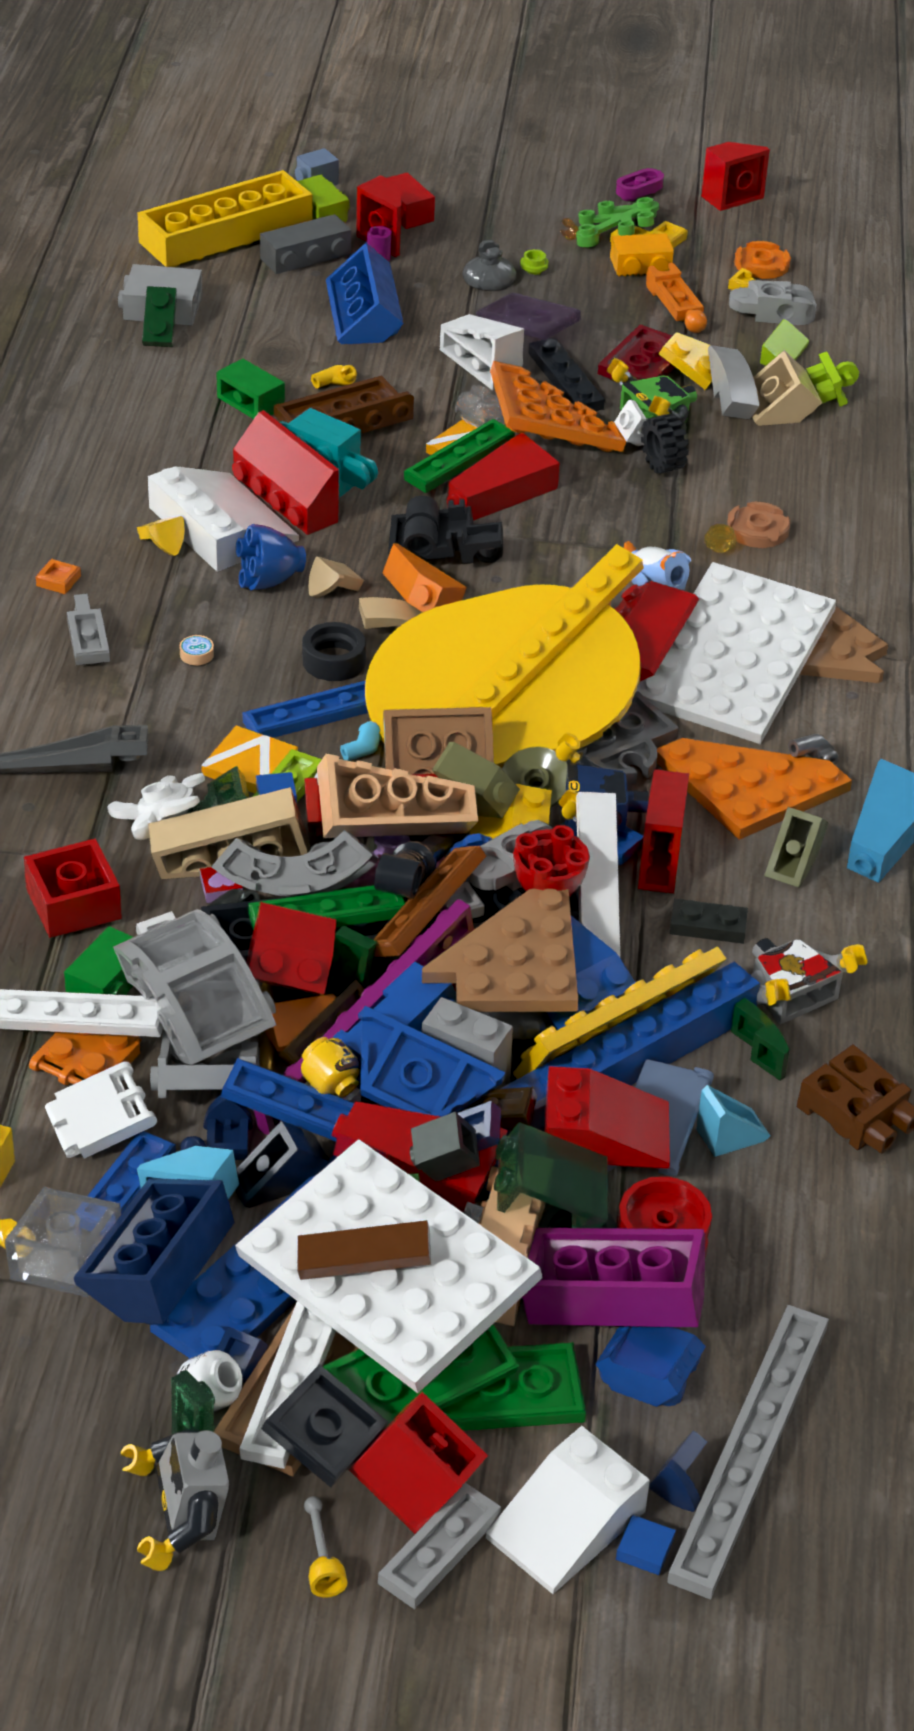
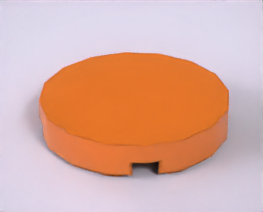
(763, 259)

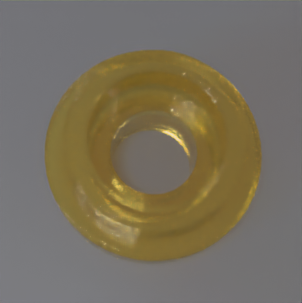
(720, 538)

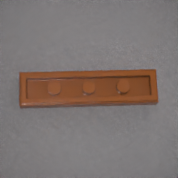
(428, 901)

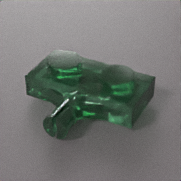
(223, 790)

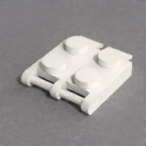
(99, 1112)

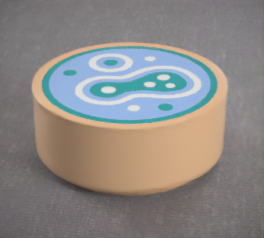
(196, 650)

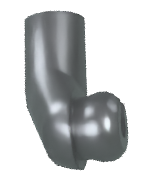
(814, 746)

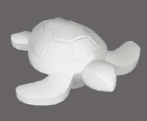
(159, 802)

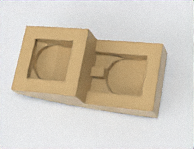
(385, 612)

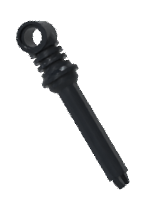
(412, 864)

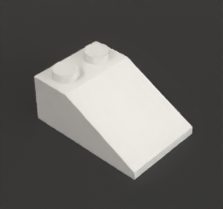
(569, 1510)

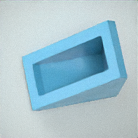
(727, 1123)

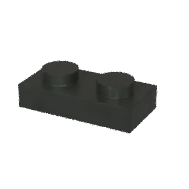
(708, 921)

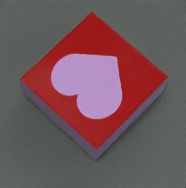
(215, 884)

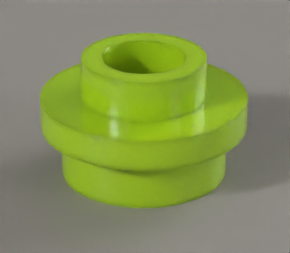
(534, 262)

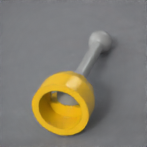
(330, 1568)

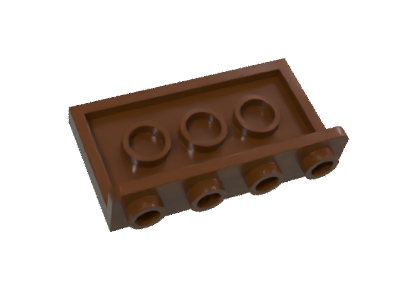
(362, 404)

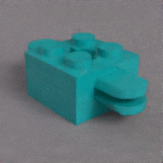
(337, 444)

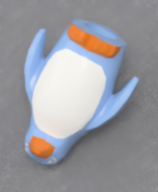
(661, 566)

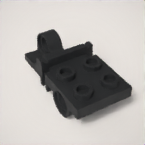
(441, 532)

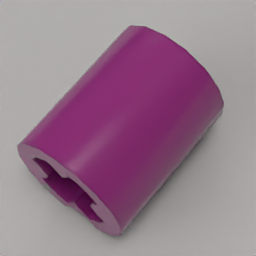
(380, 240)

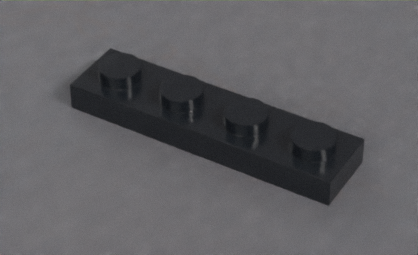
(565, 373)

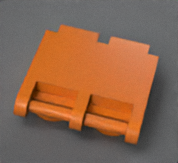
(83, 1054)

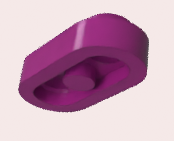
(639, 184)

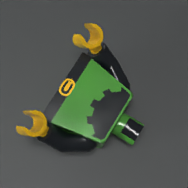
(653, 395)

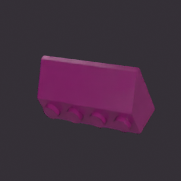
(617, 1277)

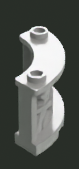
(199, 1075)

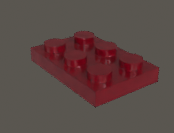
(641, 354)

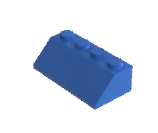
(364, 299)

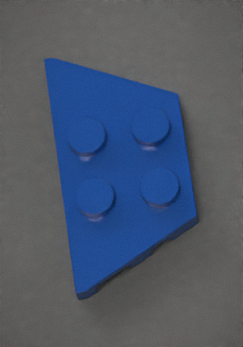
(419, 1072)

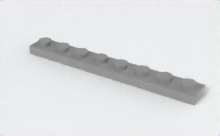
(747, 1453)

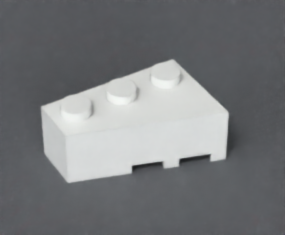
(478, 342)

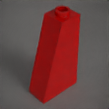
(506, 477)
(663, 831)
(390, 1135)

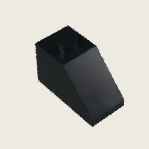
(279, 1165)

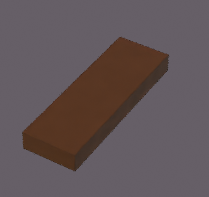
(363, 1250)

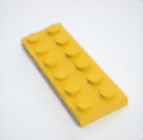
(613, 1011)

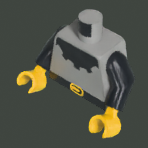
(191, 1489)

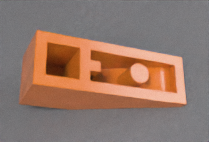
(419, 581)

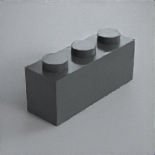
(305, 244)

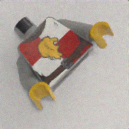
(799, 977)

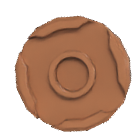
(759, 525)

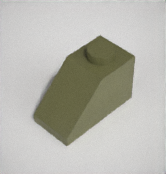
(492, 785)
(796, 847)

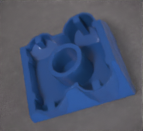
(650, 1363)

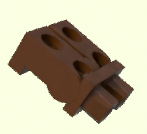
(858, 1100)

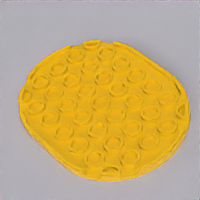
(452, 646)

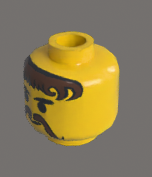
(331, 1067)

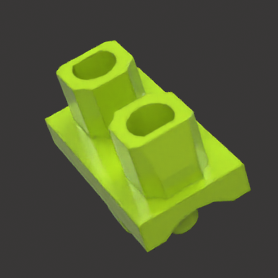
(830, 379)

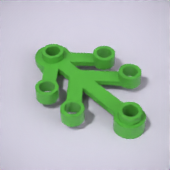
(610, 216)

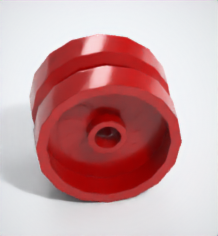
(665, 1205)

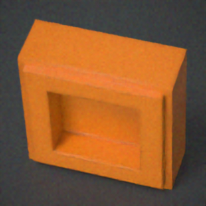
(58, 576)

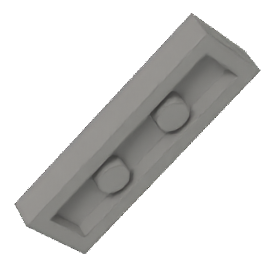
(439, 1545)

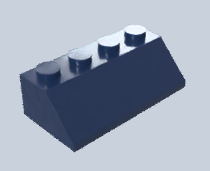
(157, 1248)

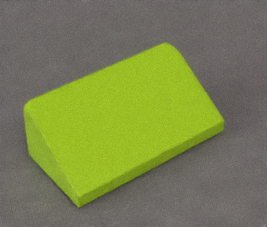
(783, 338)

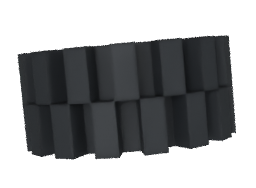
(664, 443)

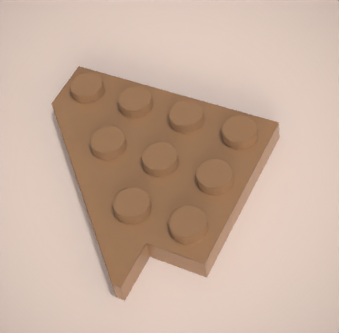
(846, 651)
(515, 958)

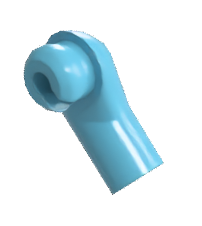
(365, 744)

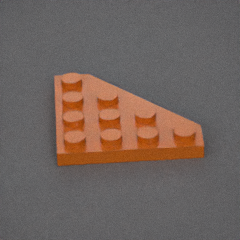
(546, 412)
(751, 786)

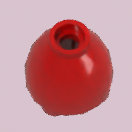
(550, 859)

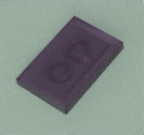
(536, 316)

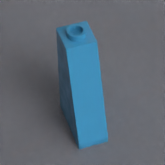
(885, 822)

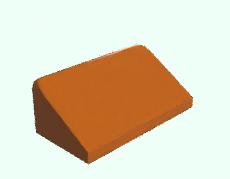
(294, 1016)

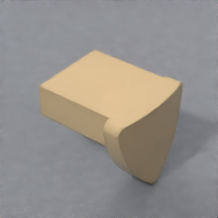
(328, 574)

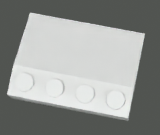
(213, 510)

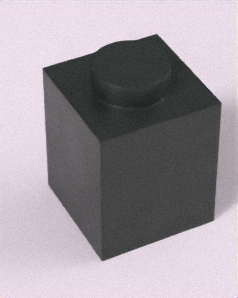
(444, 1147)

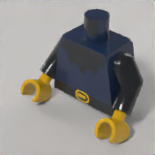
(587, 777)

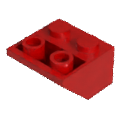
(418, 1462)

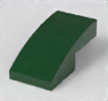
(758, 1031)

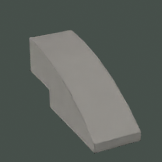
(733, 382)

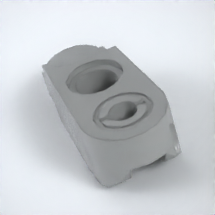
(775, 301)
(498, 866)

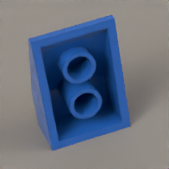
(597, 973)

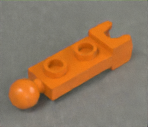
(677, 297)

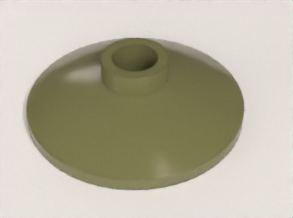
(538, 765)

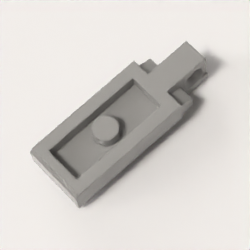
(87, 633)

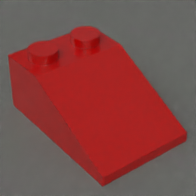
(608, 1117)

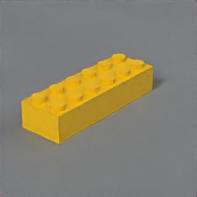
(223, 218)

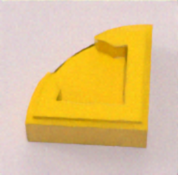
(740, 279)

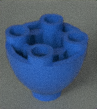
(267, 557)

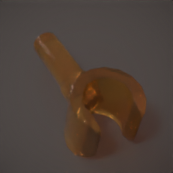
(569, 234)

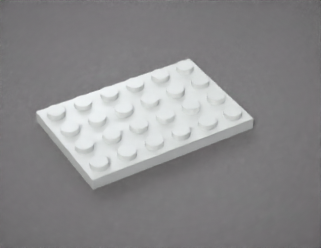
(738, 652)
(399, 1317)

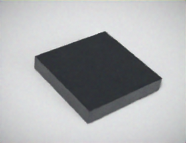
(324, 1425)

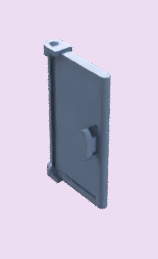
(683, 1091)

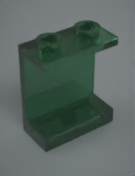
(553, 1173)

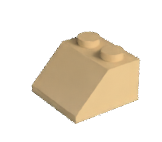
(784, 392)

